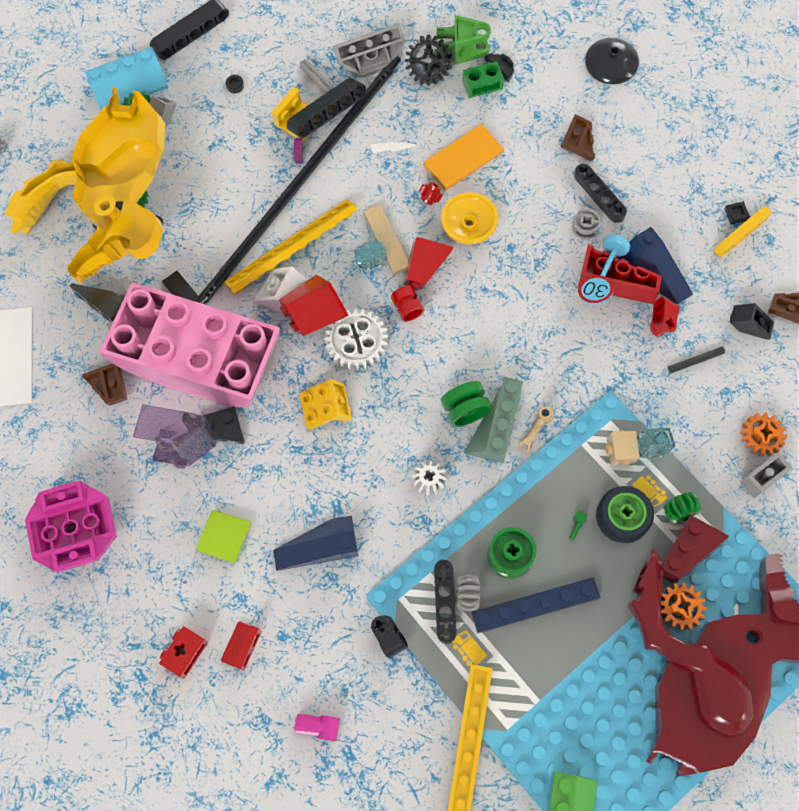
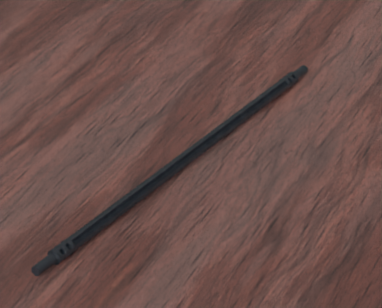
(213, 286)

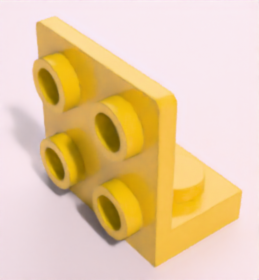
(287, 108)
(325, 403)

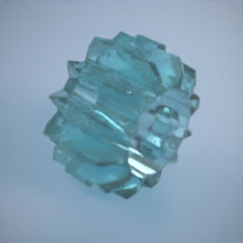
(370, 255)

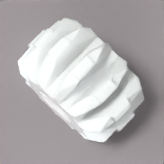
(420, 477)

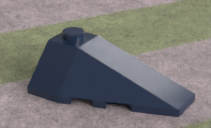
(651, 253)
(322, 544)

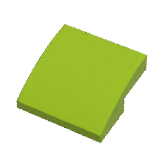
(223, 536)

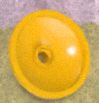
(472, 209)

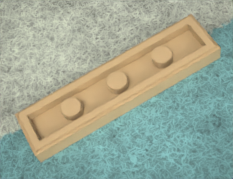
(384, 233)

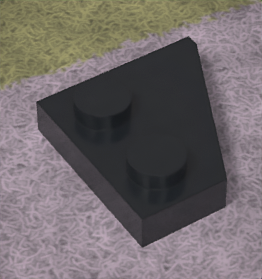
(226, 425)

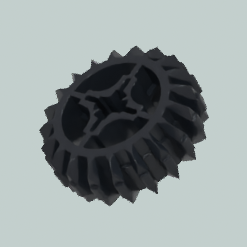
(429, 78)

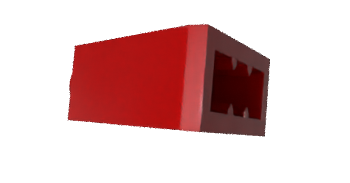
(424, 261)

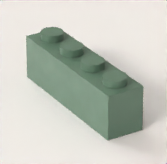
(495, 429)

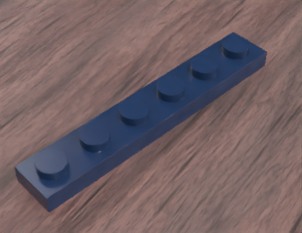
(535, 605)

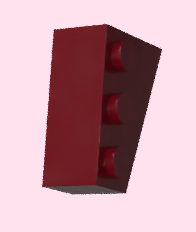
(691, 548)

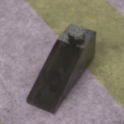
(102, 301)

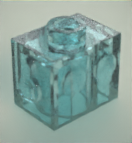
(655, 442)

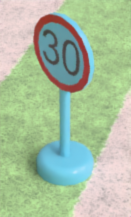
(599, 288)

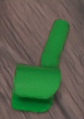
(579, 517)

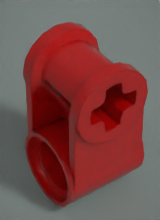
(664, 316)

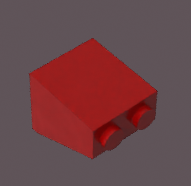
(312, 306)

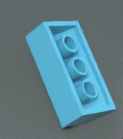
(128, 74)

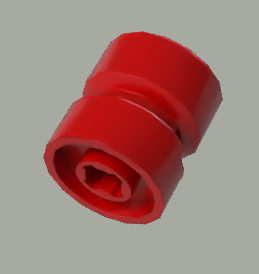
(407, 303)

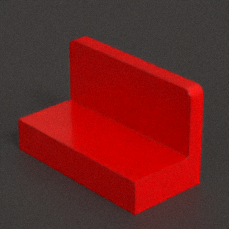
(241, 645)

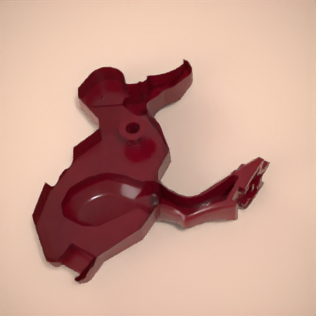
(721, 684)

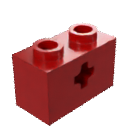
(180, 663)

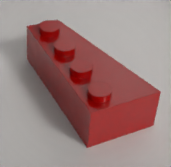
(628, 281)

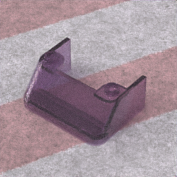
(178, 434)

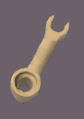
(536, 428)

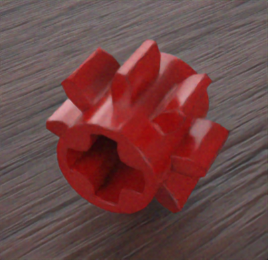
(430, 193)

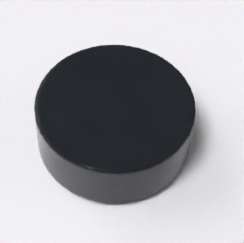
(234, 84)

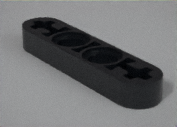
(602, 191)
(448, 601)

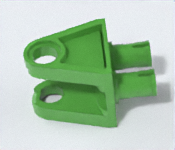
(465, 39)

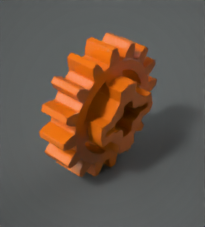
(769, 428)
(683, 614)

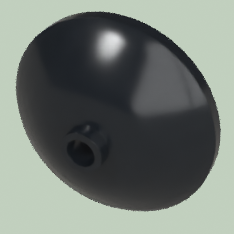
(611, 67)

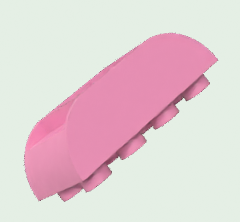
(189, 346)

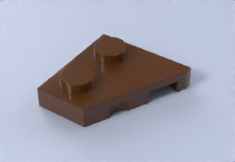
(579, 138)
(785, 306)
(107, 383)

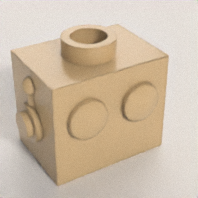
(622, 448)

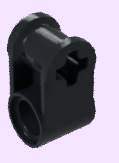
(390, 637)

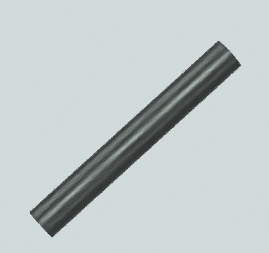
(696, 359)

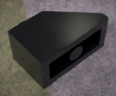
(752, 320)

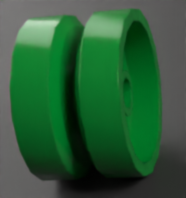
(466, 404)
(516, 541)

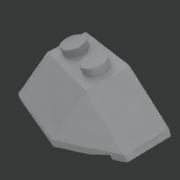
(371, 50)

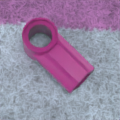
(322, 727)

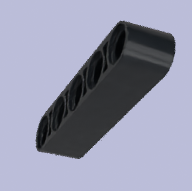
(189, 29)
(326, 107)

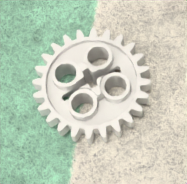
(373, 334)

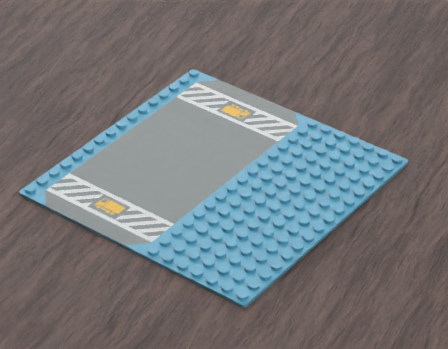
(577, 682)

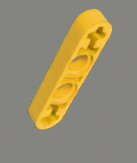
(743, 231)

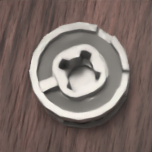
(586, 223)

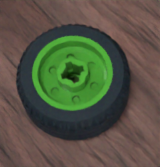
(615, 523)

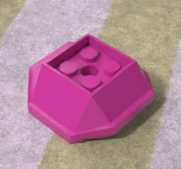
(56, 512)

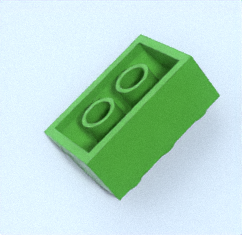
(571, 793)

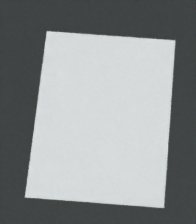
(15, 356)

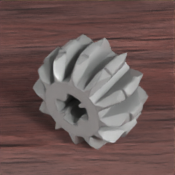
(468, 593)

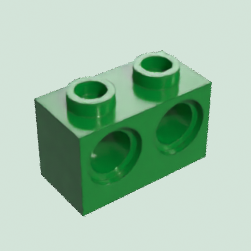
(482, 79)

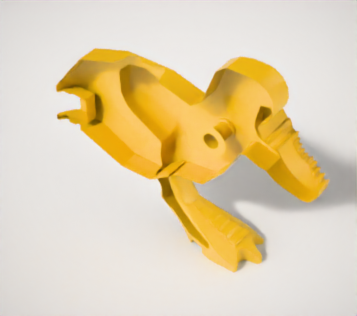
(109, 165)

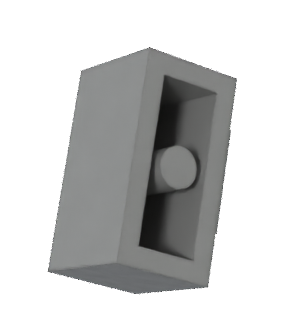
(766, 475)

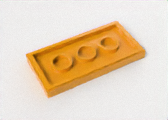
(463, 157)

